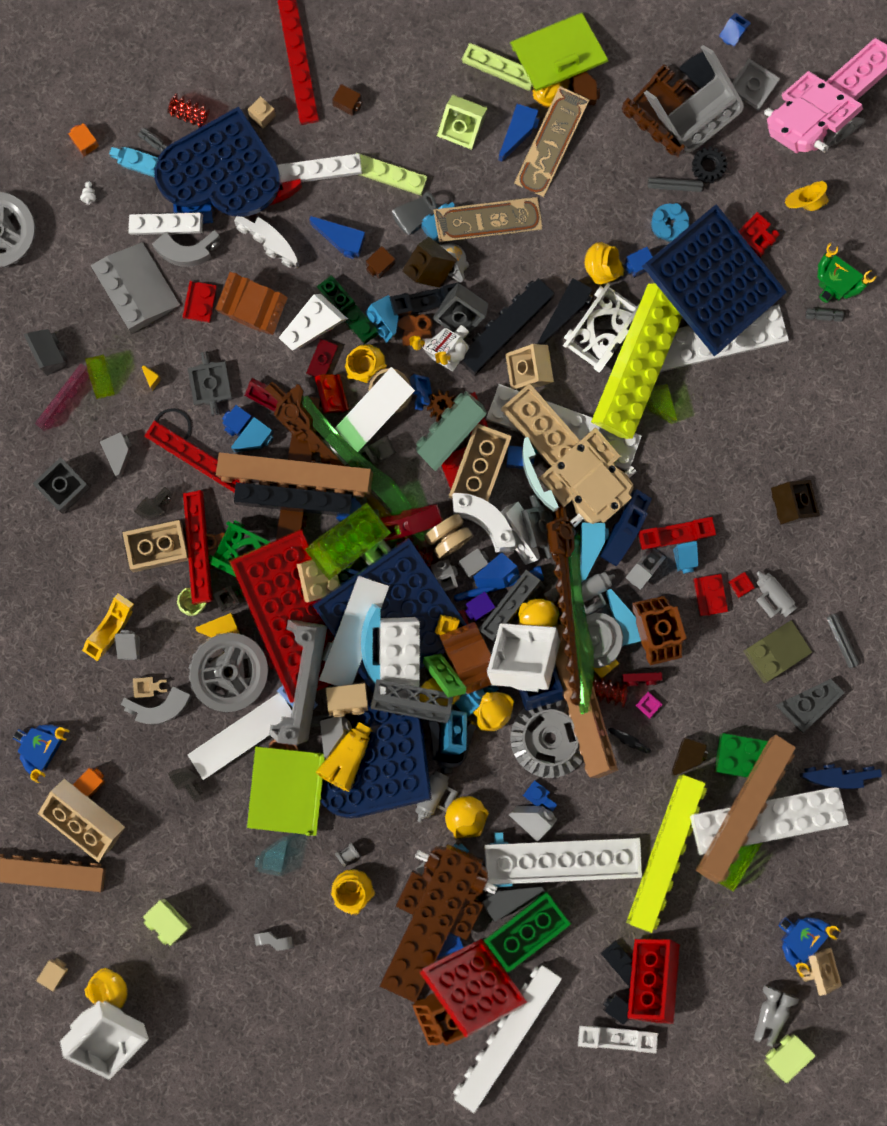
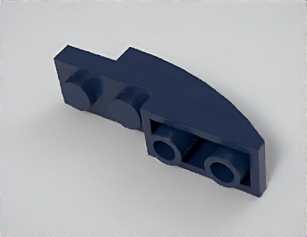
(627, 528)
(833, 777)

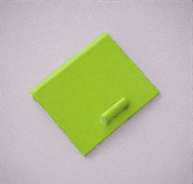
(559, 51)
(285, 791)

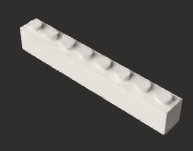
(506, 1039)

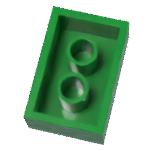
(737, 755)

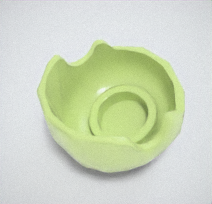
(185, 603)

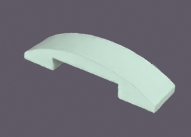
(546, 497)

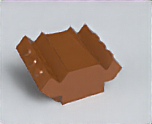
(251, 303)
(659, 629)
(468, 656)
(436, 1022)

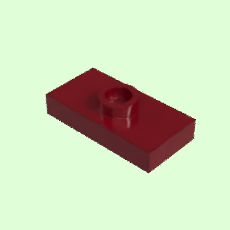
(322, 358)

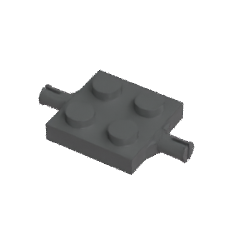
(209, 383)
(535, 523)

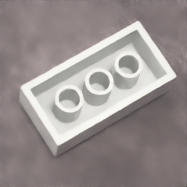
(398, 652)

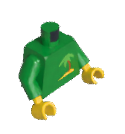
(839, 278)

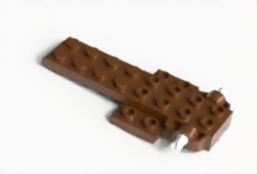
(440, 904)

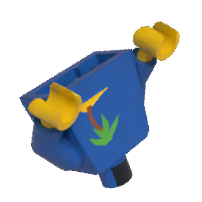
(39, 747)
(804, 939)

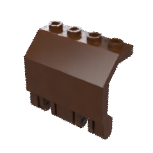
(644, 114)

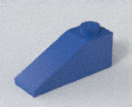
(520, 128)
(345, 239)

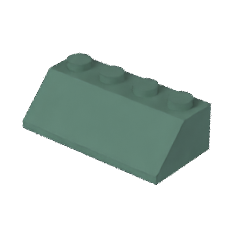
(450, 430)

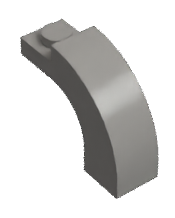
(186, 255)
(167, 711)

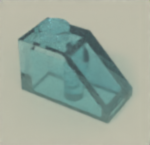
(272, 858)

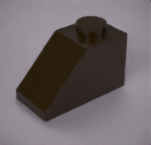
(688, 756)

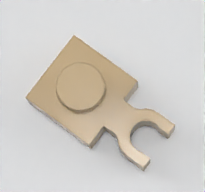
(145, 687)

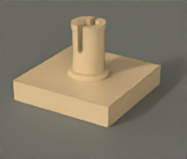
(823, 971)

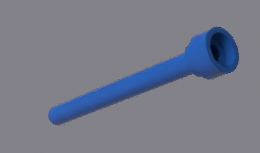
(476, 592)

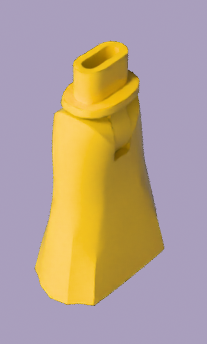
(344, 761)

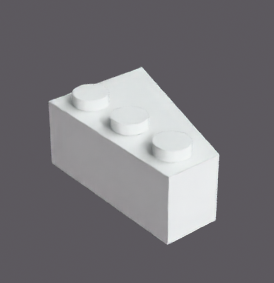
(311, 322)

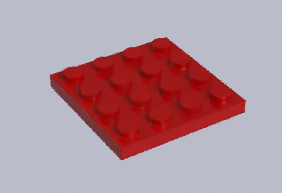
(473, 987)

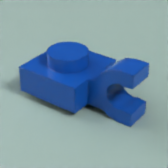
(422, 389)
(538, 794)

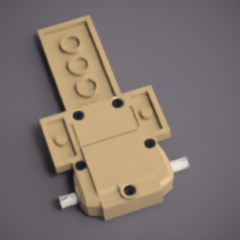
(579, 468)

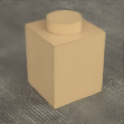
(261, 112)
(52, 974)

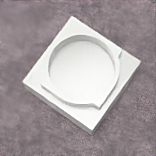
(524, 657)
(103, 1039)

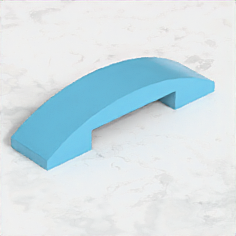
(371, 621)

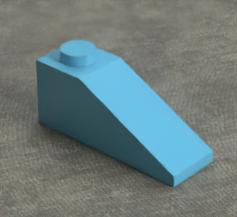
(592, 541)
(624, 618)

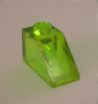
(100, 376)
(661, 403)

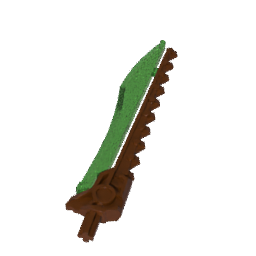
(299, 423)
(565, 550)

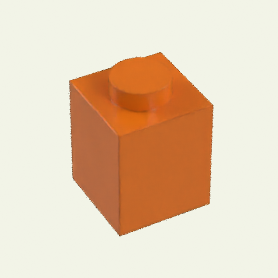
(83, 139)
(90, 781)

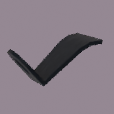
(698, 70)

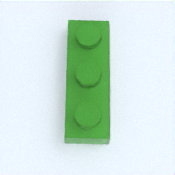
(444, 675)

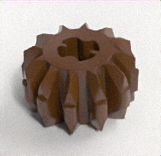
(435, 408)

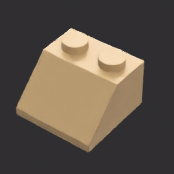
(530, 366)
(347, 700)

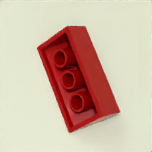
(653, 980)

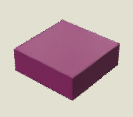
(648, 705)

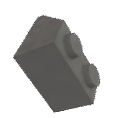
(461, 308)
(46, 351)

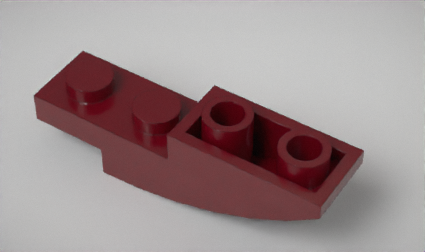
(412, 521)

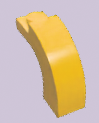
(114, 621)

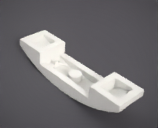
(617, 1039)

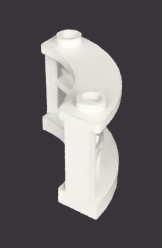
(601, 351)
(486, 516)

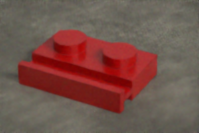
(199, 301)
(331, 393)
(710, 595)

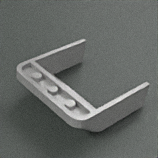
(704, 111)

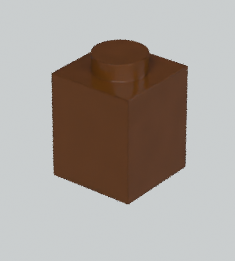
(347, 100)
(379, 262)

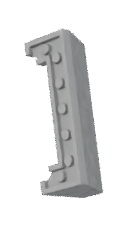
(296, 728)

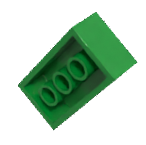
(527, 932)

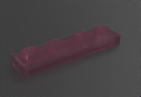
(58, 404)

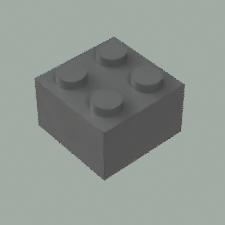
(61, 485)

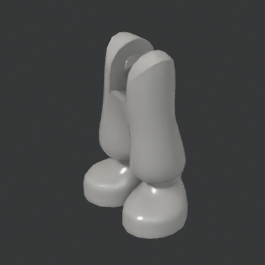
(772, 1017)

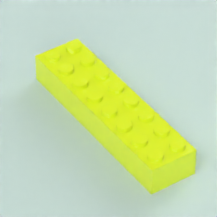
(638, 364)
(665, 853)

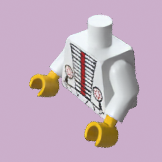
(445, 348)

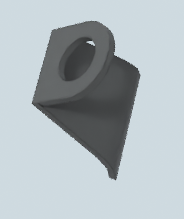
(411, 214)

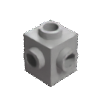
(445, 574)

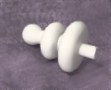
(88, 194)

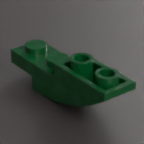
(357, 321)

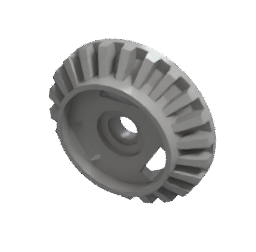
(15, 242)
(241, 690)
(527, 744)

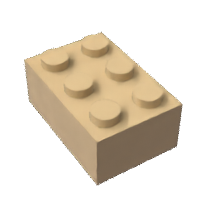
(155, 546)

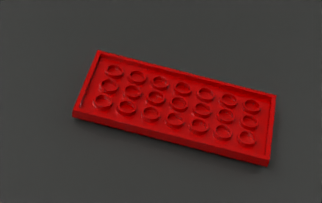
(274, 595)

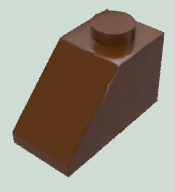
(586, 87)

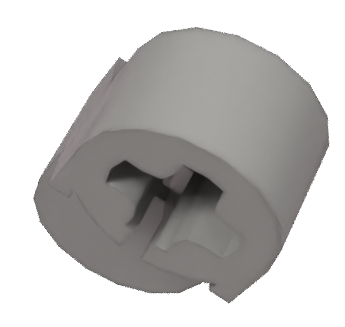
(269, 938)

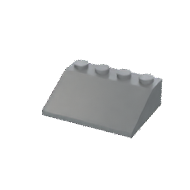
(135, 286)

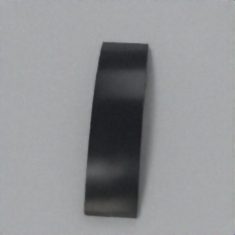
(420, 302)

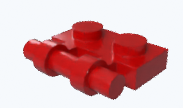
(757, 227)

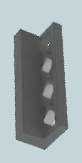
(525, 589)
(411, 707)

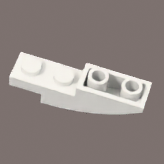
(274, 243)

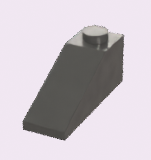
(505, 901)

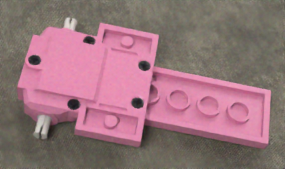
(821, 105)

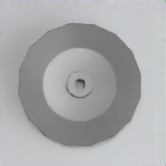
(605, 638)

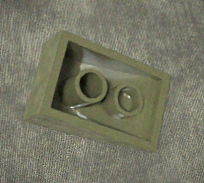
(777, 651)

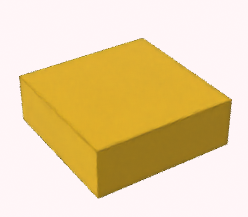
(446, 624)

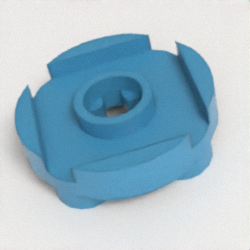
(673, 212)

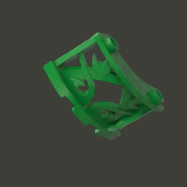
(225, 550)

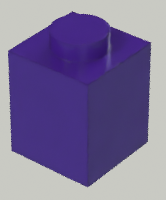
(479, 607)

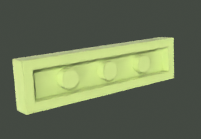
(496, 66)
(392, 175)

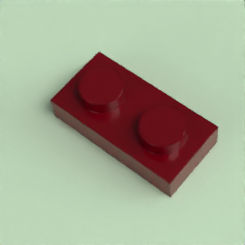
(257, 393)
(649, 678)

